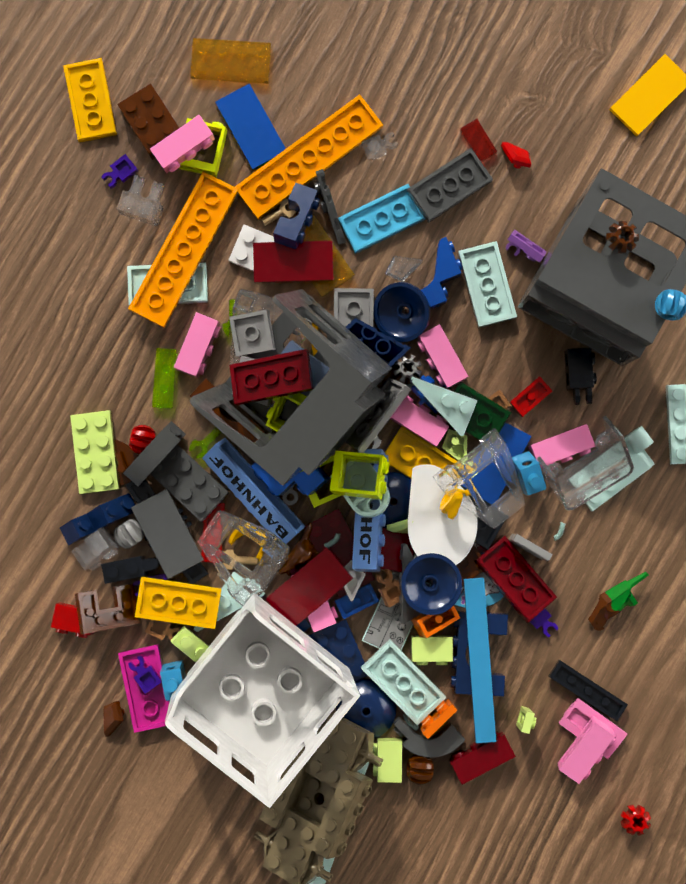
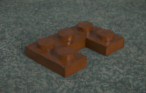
(93, 619)

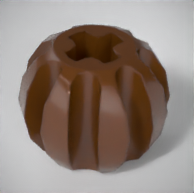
(623, 230)
(420, 769)

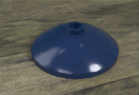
(390, 311)
(399, 488)
(445, 584)
(380, 704)

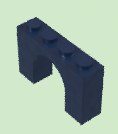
(461, 680)

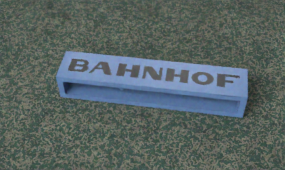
(252, 492)
(368, 533)

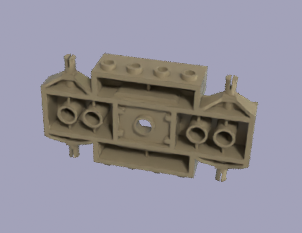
(312, 830)

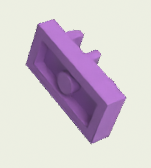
(531, 249)

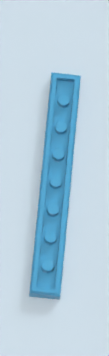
(479, 660)

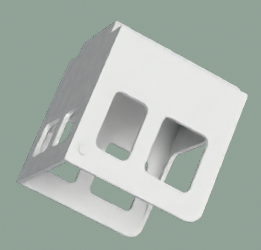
(261, 698)

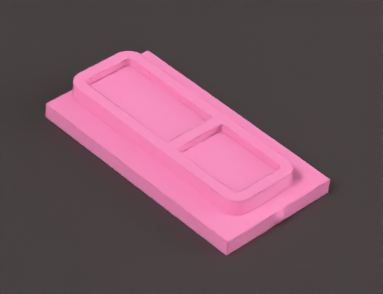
(579, 715)

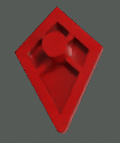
(516, 155)

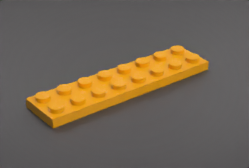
(309, 154)
(183, 249)

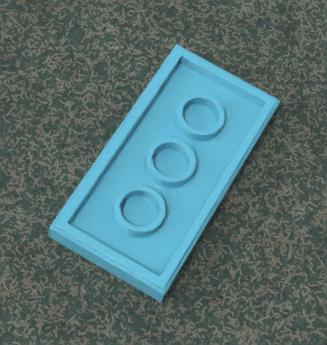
(380, 219)

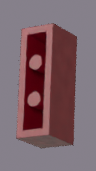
(481, 758)

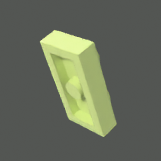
(189, 643)
(526, 720)

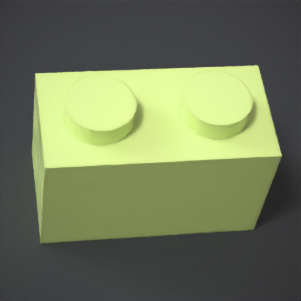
(432, 649)
(391, 752)

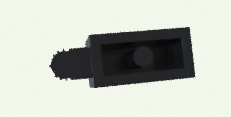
(580, 372)
(128, 568)

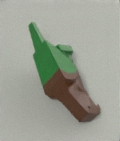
(614, 601)

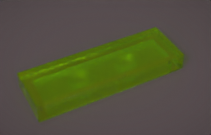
(164, 378)

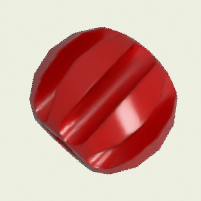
(141, 437)
(640, 825)

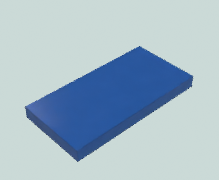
(250, 126)
(489, 480)

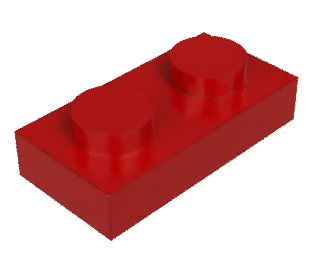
(530, 396)

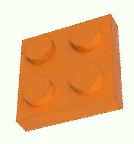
(438, 718)

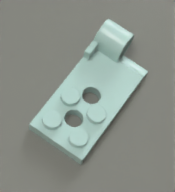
(636, 443)

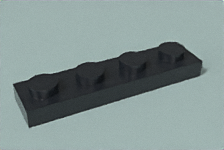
(588, 690)

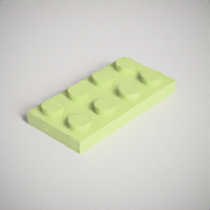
(95, 452)

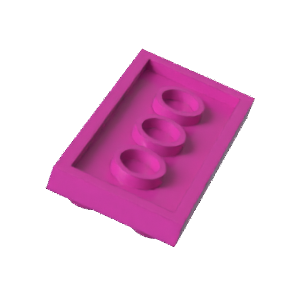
(148, 709)

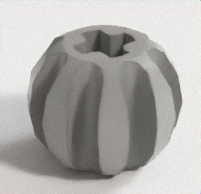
(400, 365)
(128, 534)

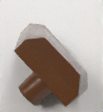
(113, 717)

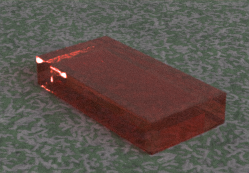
(478, 140)

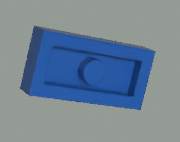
(364, 598)

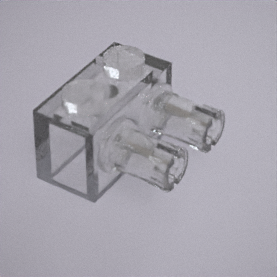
(141, 208)

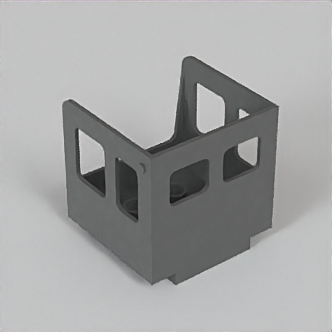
(593, 292)
(326, 414)

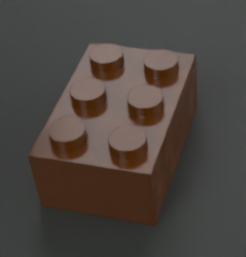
(148, 117)

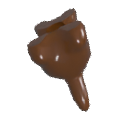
(300, 555)

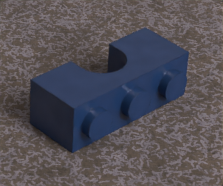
(291, 231)

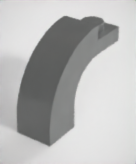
(154, 453)
(437, 745)

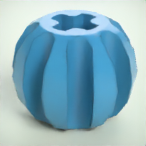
(671, 304)

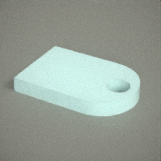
(363, 477)

